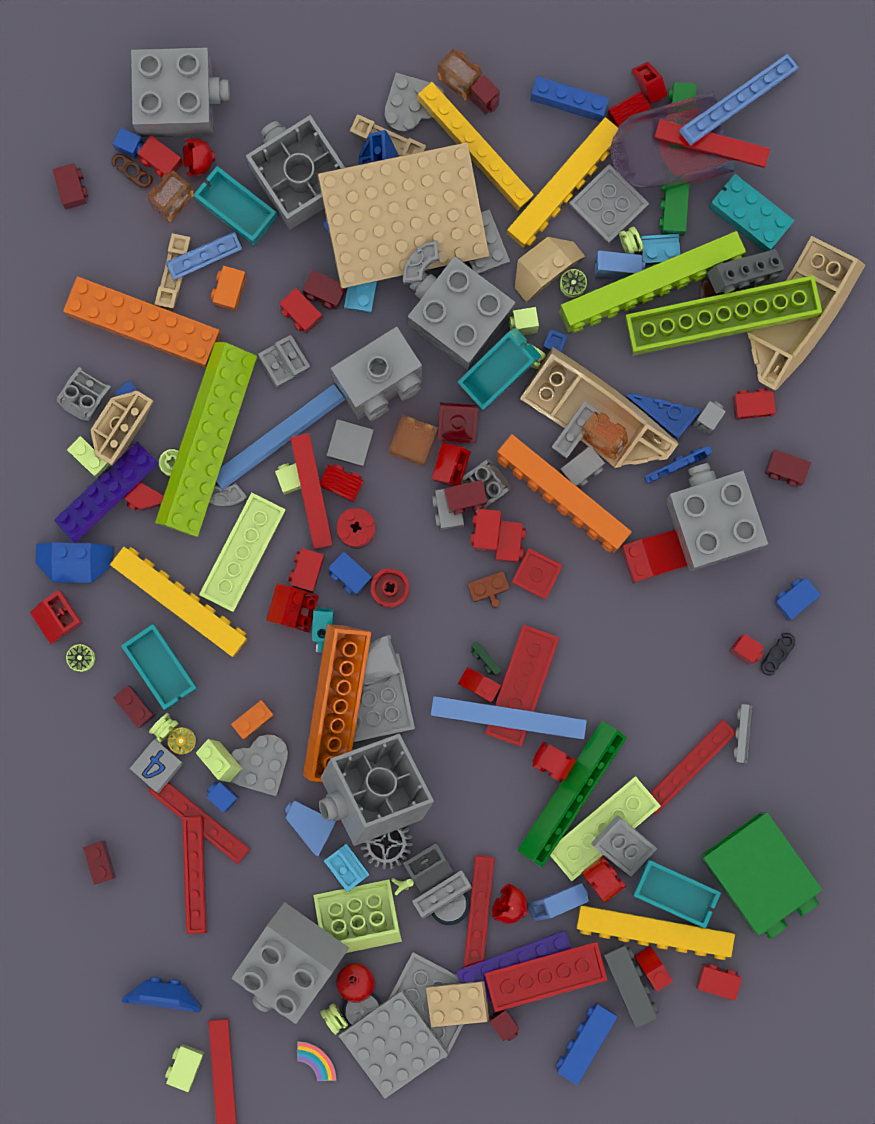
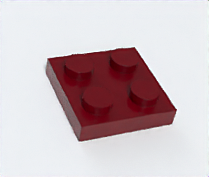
(457, 422)

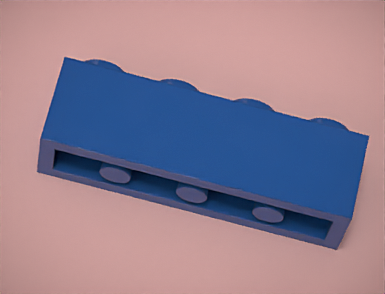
(569, 99)
(586, 1043)

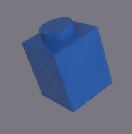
(128, 142)

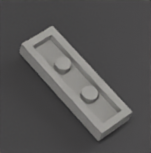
(573, 432)
(743, 733)
(442, 894)

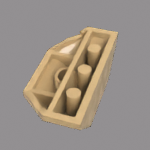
(545, 265)
(119, 425)

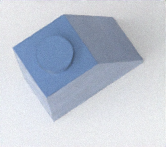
(617, 264)
(309, 825)
(558, 902)

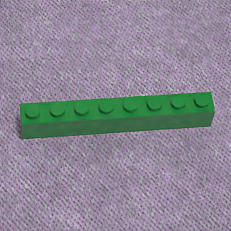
(676, 196)
(572, 794)

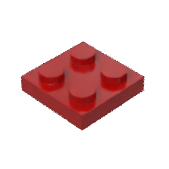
(537, 573)

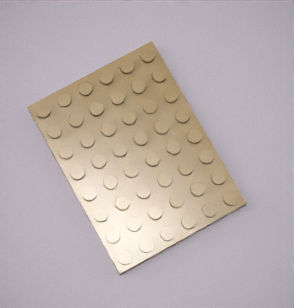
(395, 206)

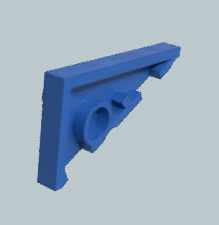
(670, 416)
(680, 463)

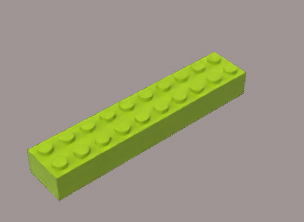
(650, 283)
(723, 315)
(206, 439)

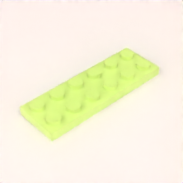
(242, 552)
(575, 849)

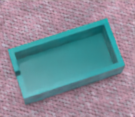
(235, 206)
(751, 213)
(499, 368)
(159, 667)
(676, 893)

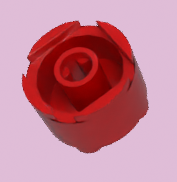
(361, 537)
(391, 577)
(554, 761)
(603, 879)

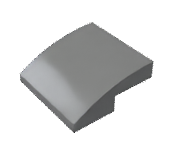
(283, 361)

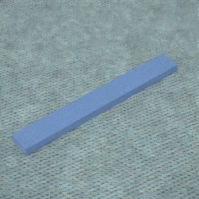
(738, 99)
(279, 436)
(508, 717)

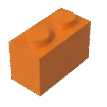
(229, 288)
(252, 719)

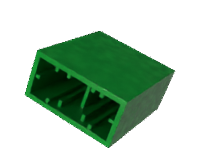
(762, 875)

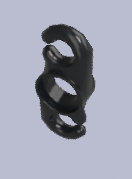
(769, 657)

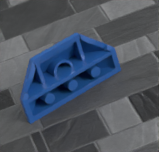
(377, 148)
(73, 561)
(164, 995)

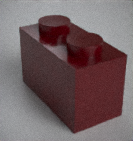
(485, 95)
(69, 186)
(324, 290)
(787, 468)
(465, 497)
(134, 706)
(99, 862)
(504, 1025)

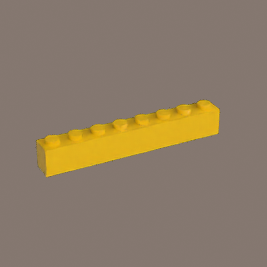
(480, 151)
(562, 185)
(178, 601)
(656, 931)

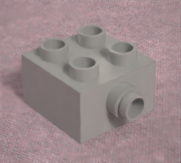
(175, 92)
(289, 168)
(459, 312)
(378, 374)
(715, 518)
(374, 790)
(289, 964)

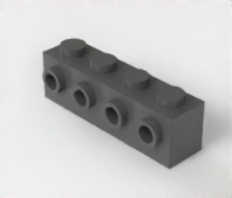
(746, 271)
(630, 986)

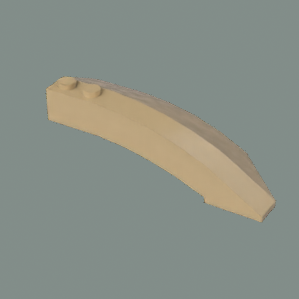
(784, 347)
(564, 385)

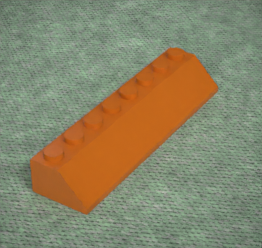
(336, 697)

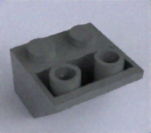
(428, 868)

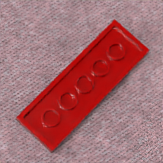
(524, 679)
(545, 976)

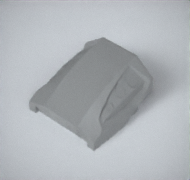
(82, 395)
(492, 478)
(381, 661)

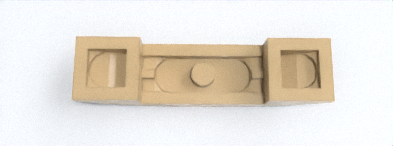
(364, 126)
(170, 288)

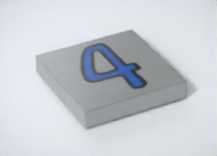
(156, 766)

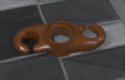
(134, 178)

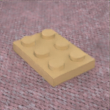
(457, 1004)

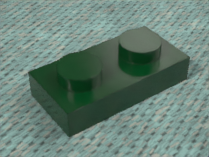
(479, 652)

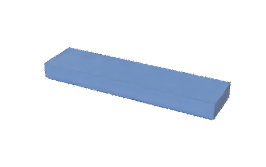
(203, 255)

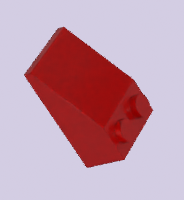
(653, 556)

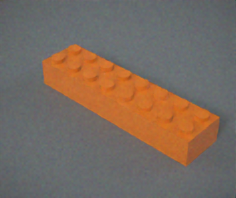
(141, 322)
(563, 494)

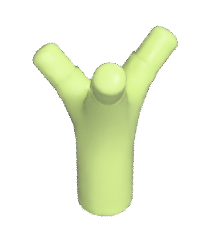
(403, 885)

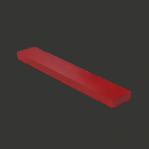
(715, 145)
(311, 490)
(692, 763)
(212, 829)
(194, 874)
(479, 910)
(222, 1071)

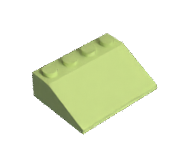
(361, 916)

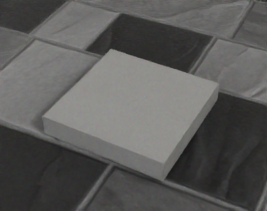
(350, 443)

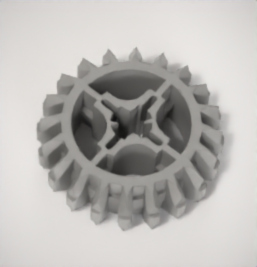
(384, 859)

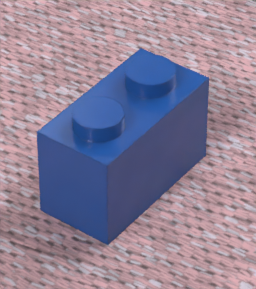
(349, 573)
(797, 598)
(222, 796)

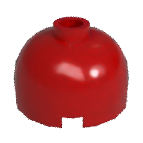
(197, 157)
(511, 905)
(359, 990)

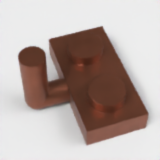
(489, 588)

